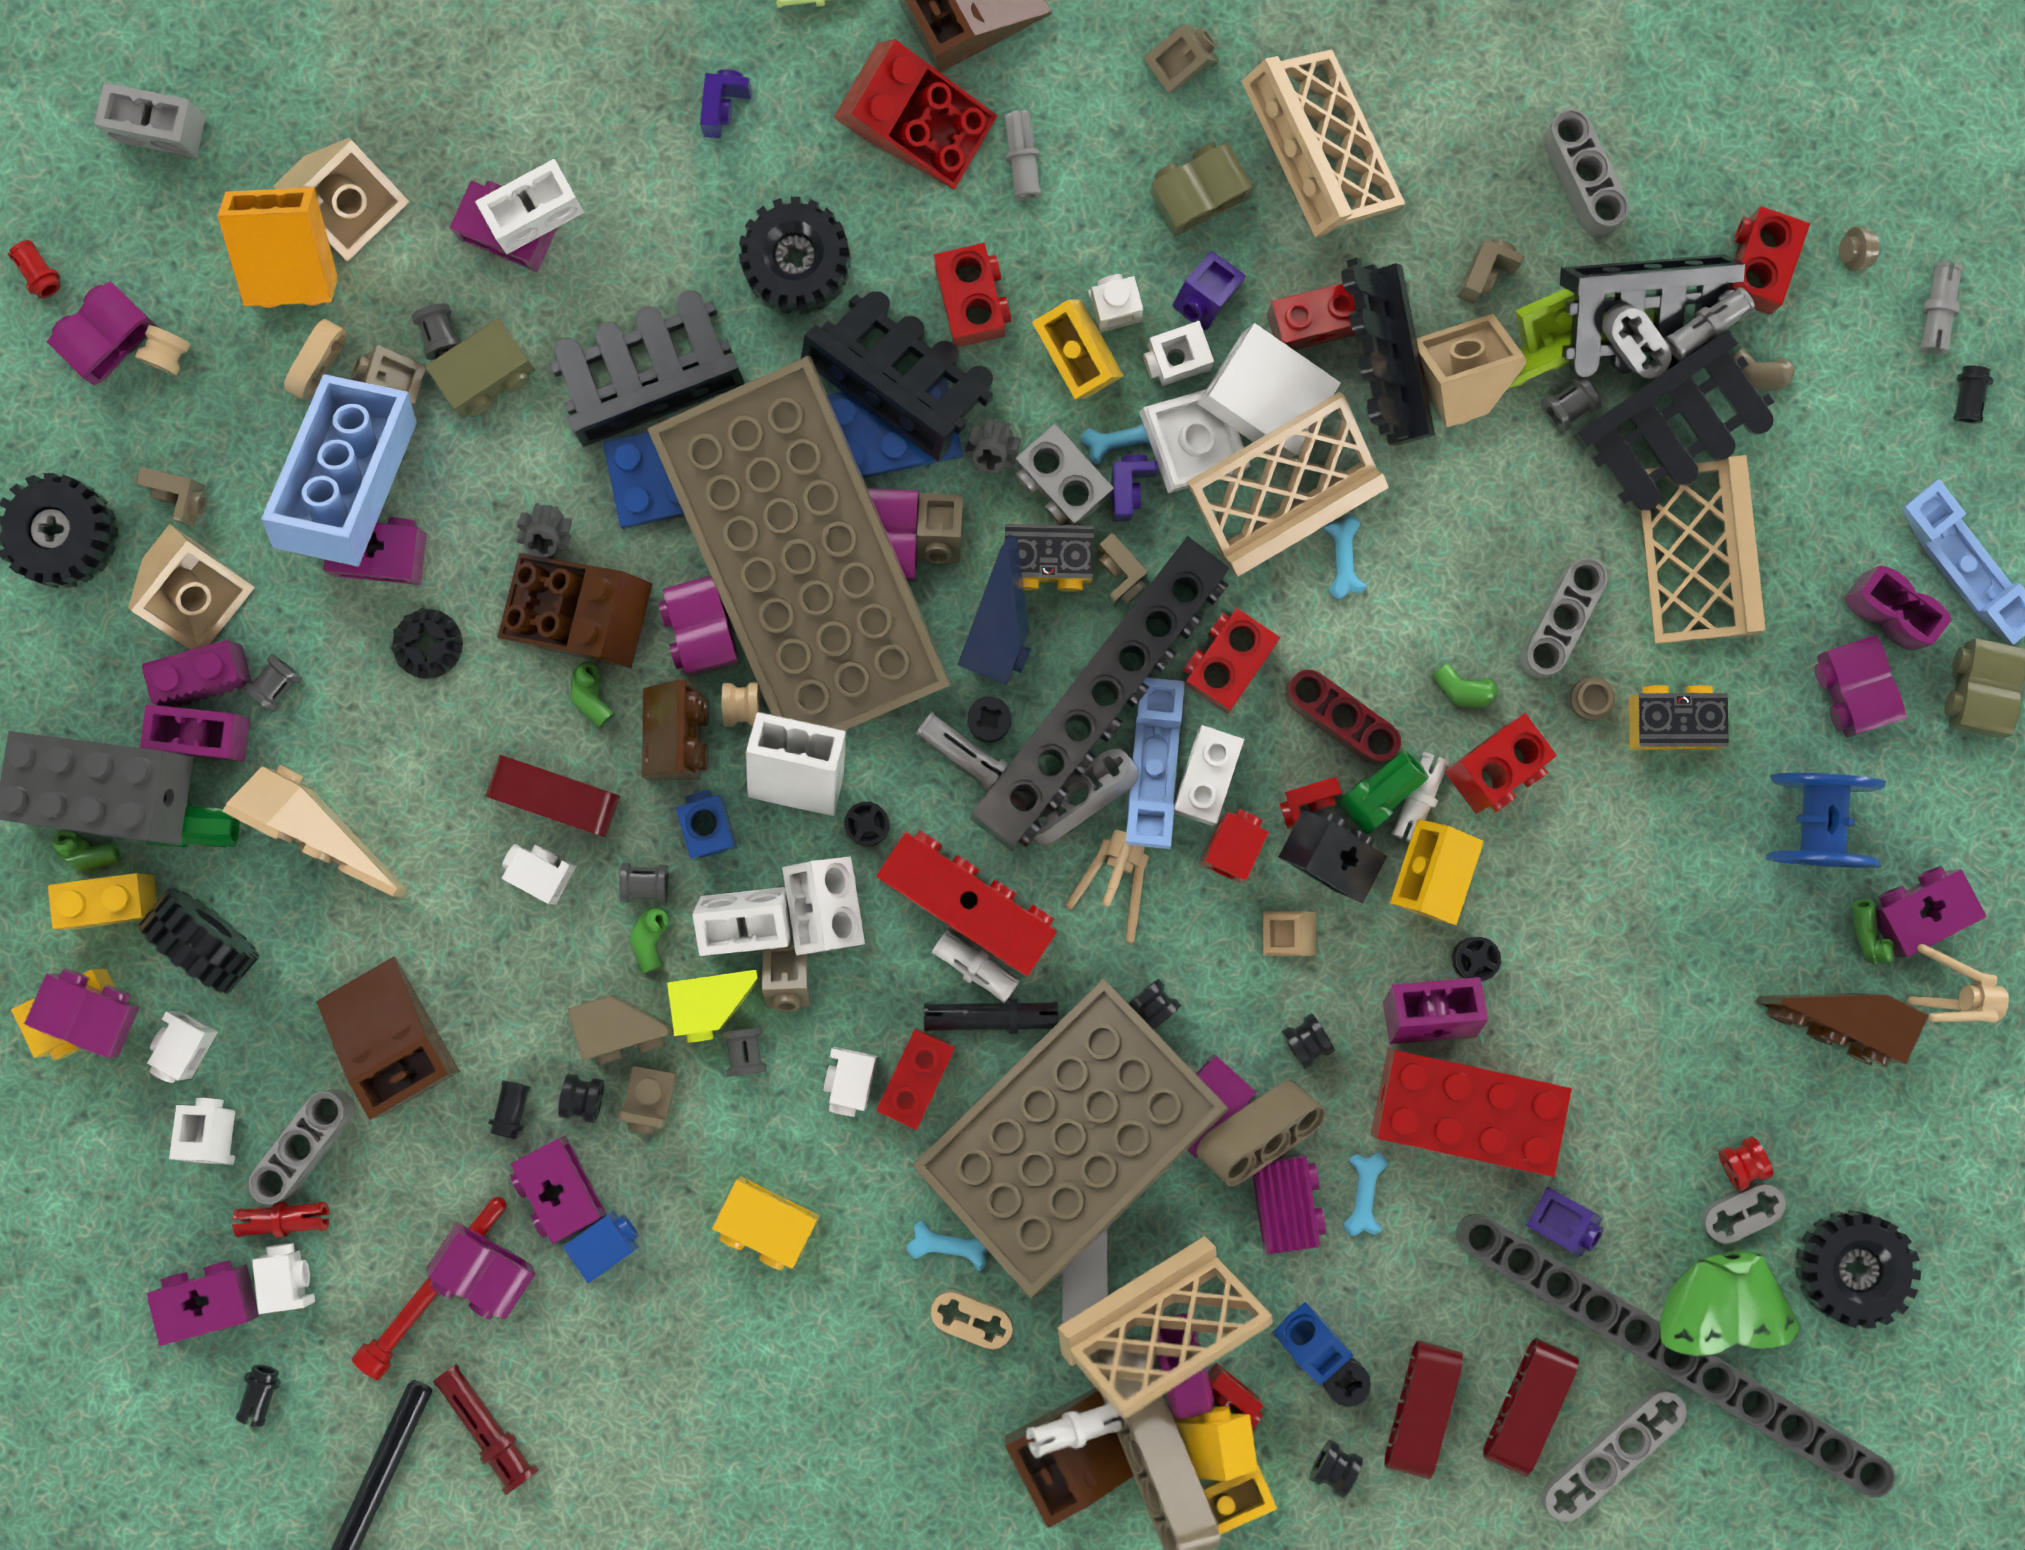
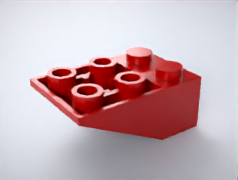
(915, 113)

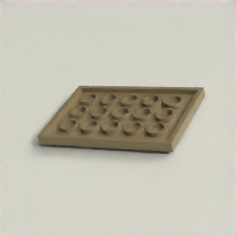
(1069, 1138)

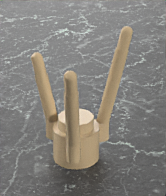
(1121, 859)
(1977, 1001)

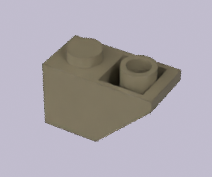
(615, 1024)

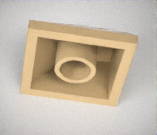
(351, 194)
(1469, 368)
(186, 590)

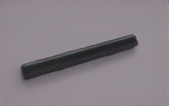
(383, 1466)

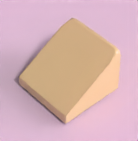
(1289, 933)

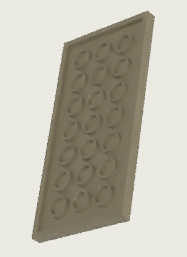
(799, 551)

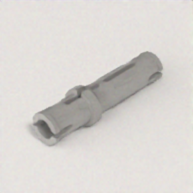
(968, 756)

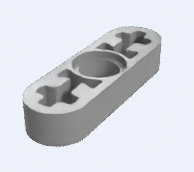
(1111, 788)

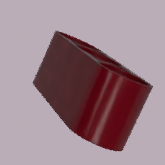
(1364, 719)
(552, 796)
(1532, 1408)
(1425, 1411)

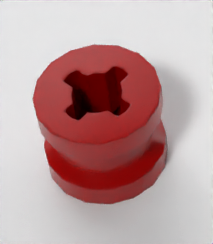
(1746, 1163)

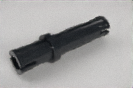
(991, 1016)

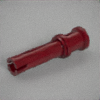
(496, 1446)

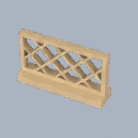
(1303, 149)
(1294, 518)
(1740, 551)
(1143, 1304)

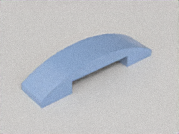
(1965, 562)
(1156, 758)

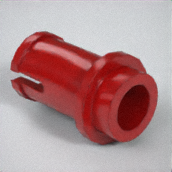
(39, 277)

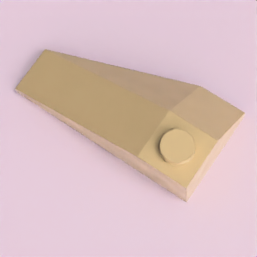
(291, 811)

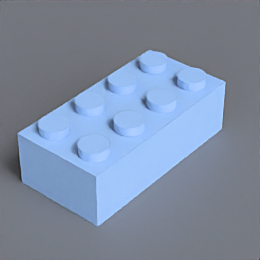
(339, 470)

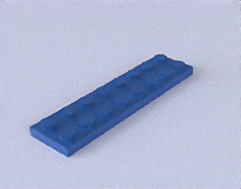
(646, 494)

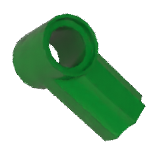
(1374, 798)
(207, 828)

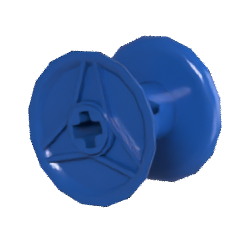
(1825, 819)

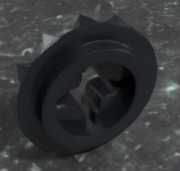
(441, 657)

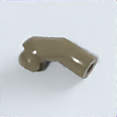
(1766, 375)

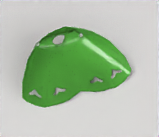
(1731, 1297)

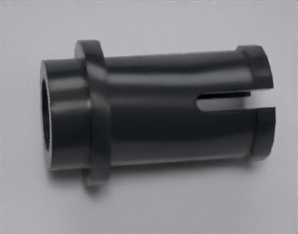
(1972, 394)
(509, 1110)
(258, 1394)

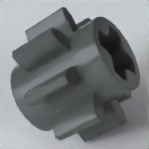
(992, 446)
(544, 531)

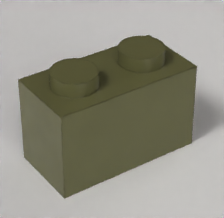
(481, 369)

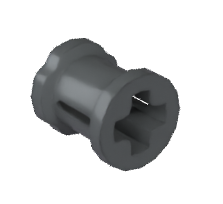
(436, 329)
(1571, 404)
(272, 683)
(643, 883)
(752, 1051)

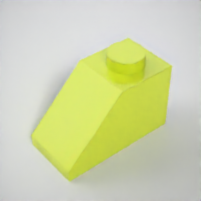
(708, 1002)

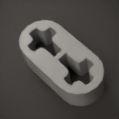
(1629, 346)
(1747, 1222)

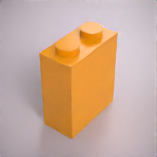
(278, 246)

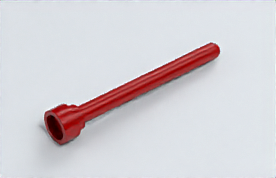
(375, 1357)

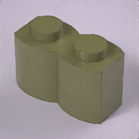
(1200, 188)
(1987, 688)

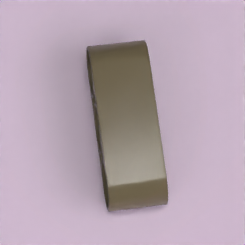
(1260, 1132)

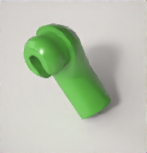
(1465, 692)
(585, 694)
(82, 854)
(1867, 933)
(645, 937)

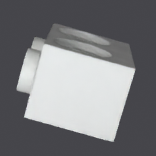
(529, 206)
(1207, 775)
(823, 905)
(742, 921)

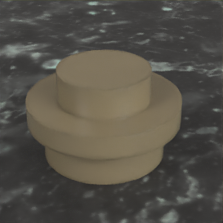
(1859, 248)
(1592, 698)

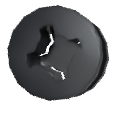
(991, 726)
(861, 820)
(1483, 962)
(1154, 1004)
(1308, 1041)
(581, 1098)
(1348, 1374)
(1336, 1468)

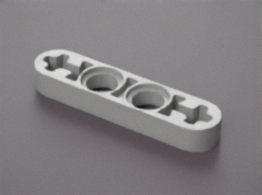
(1619, 1461)

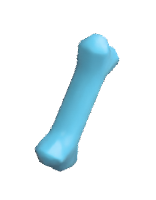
(1104, 442)
(1345, 579)
(1362, 1216)
(928, 1242)

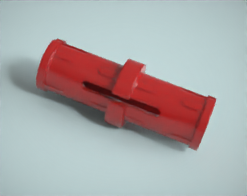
(280, 1219)

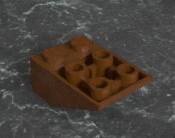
(963, 28)
(575, 609)
(673, 731)
(1871, 1025)
(385, 1039)
(1069, 1477)

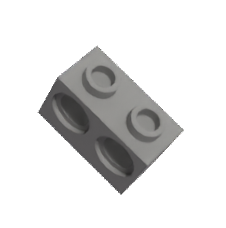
(150, 120)
(1072, 471)

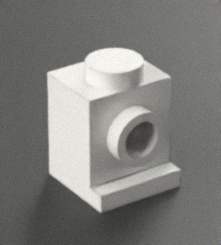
(1116, 302)
(1187, 341)
(537, 872)
(179, 1047)
(849, 1081)
(203, 1133)
(281, 1279)

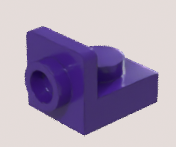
(715, 108)
(1208, 290)
(1127, 494)
(1566, 1222)

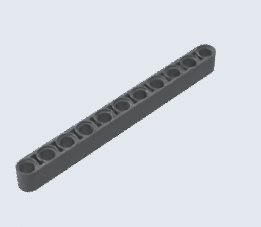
(1688, 1369)

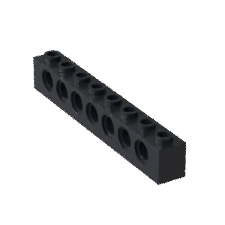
(1188, 566)

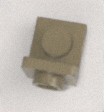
(1182, 56)
(1481, 275)
(389, 370)
(177, 490)
(939, 528)
(1120, 561)
(785, 979)
(648, 1099)

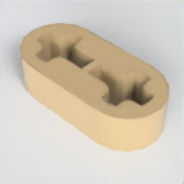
(315, 359)
(967, 1329)

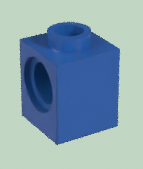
(720, 839)
(602, 1245)
(1312, 1343)

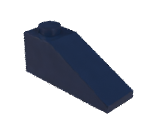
(1001, 622)

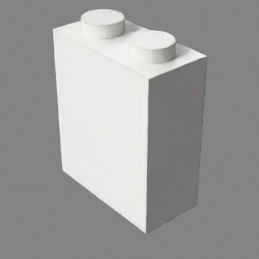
(1266, 387)
(795, 763)

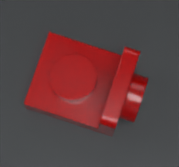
(1316, 795)
(1231, 1392)

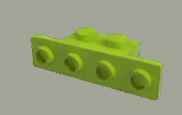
(1544, 332)

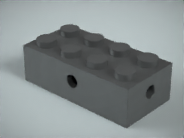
(94, 787)

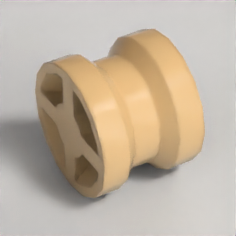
(162, 350)
(740, 703)

